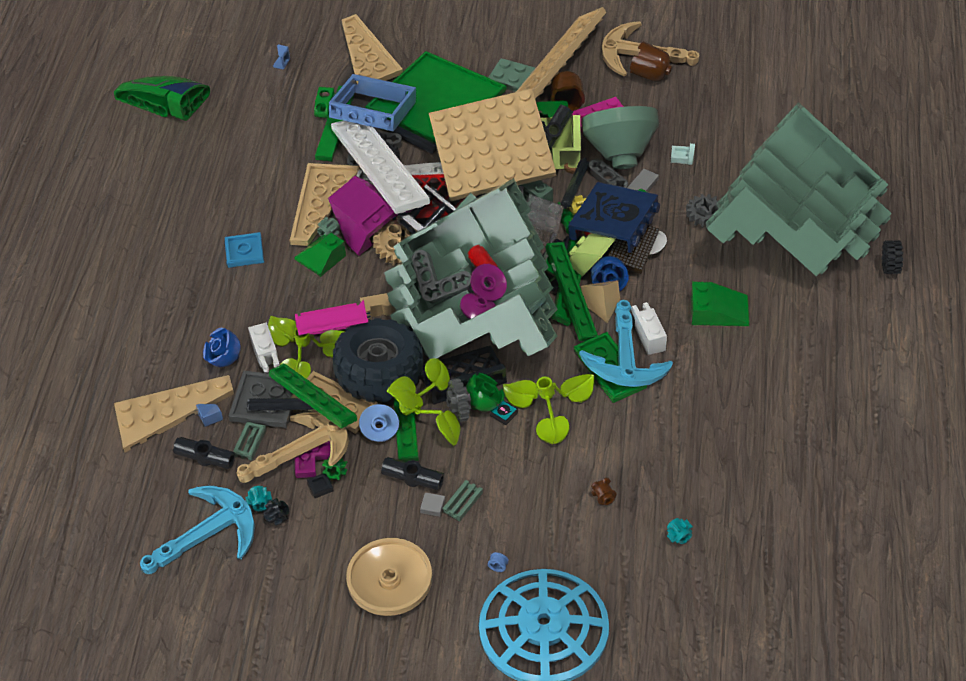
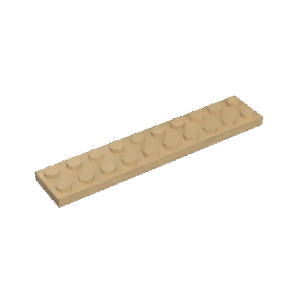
(562, 51)

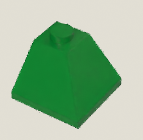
(322, 254)

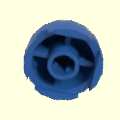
(610, 269)
(222, 349)

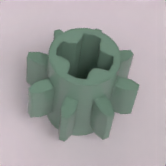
(328, 226)

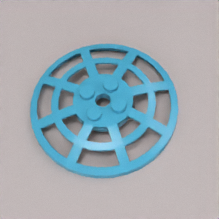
(546, 634)

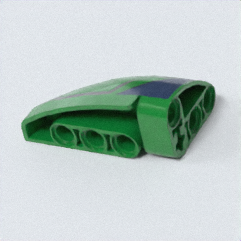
(164, 95)

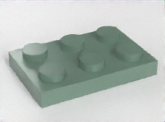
(511, 73)

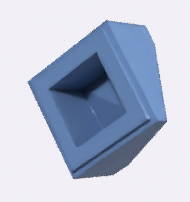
(284, 57)
(209, 413)

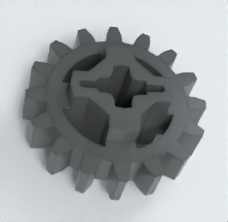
(701, 209)
(458, 399)

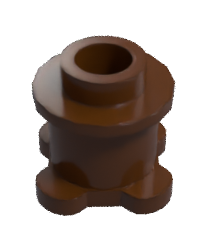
(603, 491)

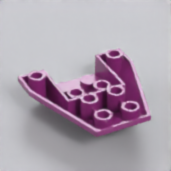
(360, 212)

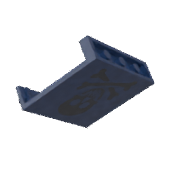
(615, 213)

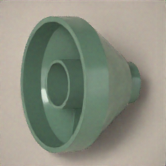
(621, 133)

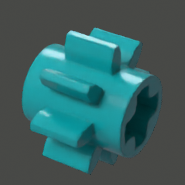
(258, 497)
(679, 531)

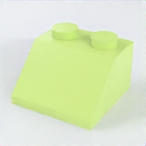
(589, 251)

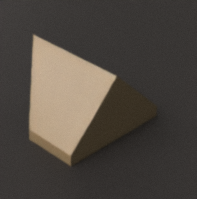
(602, 298)

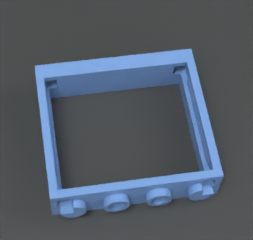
(376, 88)

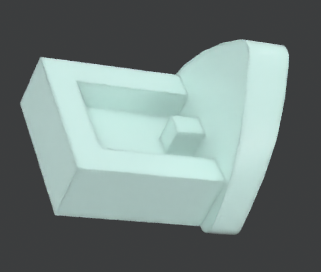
(683, 154)

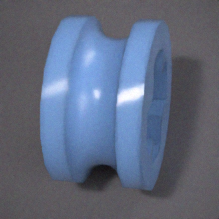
(498, 562)

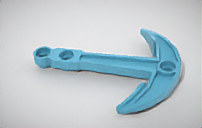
(626, 371)
(218, 521)

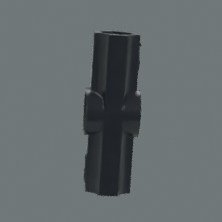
(559, 121)
(204, 452)
(404, 470)

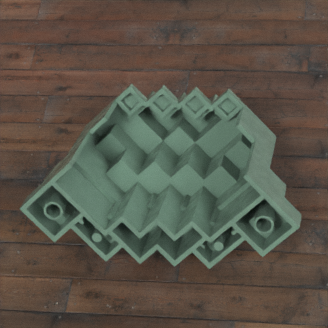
(805, 195)
(505, 231)

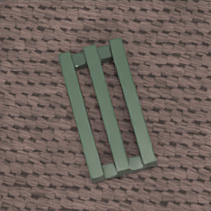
(250, 455)
(471, 488)

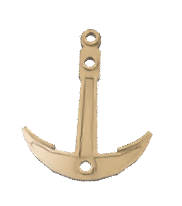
(615, 45)
(325, 432)

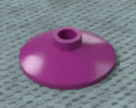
(493, 277)
(472, 305)

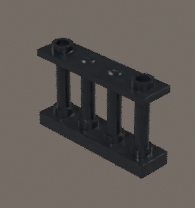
(408, 219)

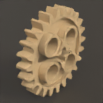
(388, 237)

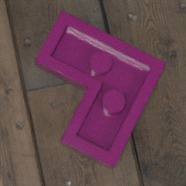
(306, 463)

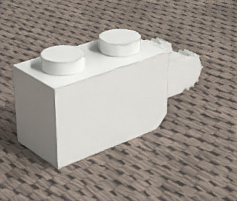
(649, 329)
(263, 346)

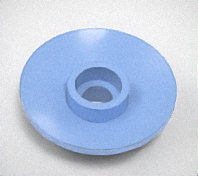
(379, 414)

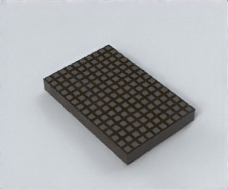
(638, 257)

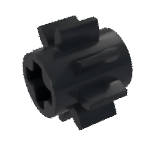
(276, 511)

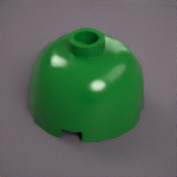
(484, 393)

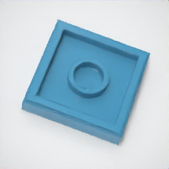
(244, 249)

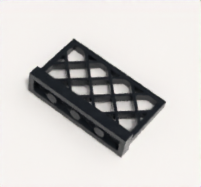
(497, 372)

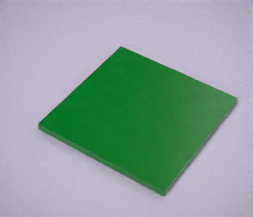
(438, 87)

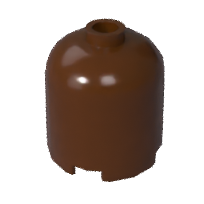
(651, 63)
(568, 87)

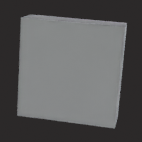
(432, 504)

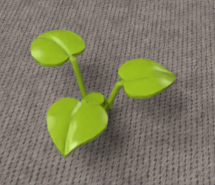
(284, 330)
(404, 391)
(522, 393)

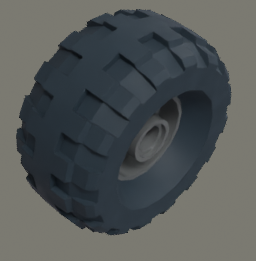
(374, 356)

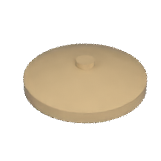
(389, 576)

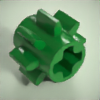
(333, 472)

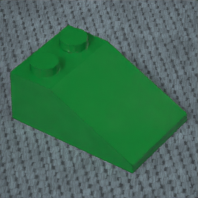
(718, 305)

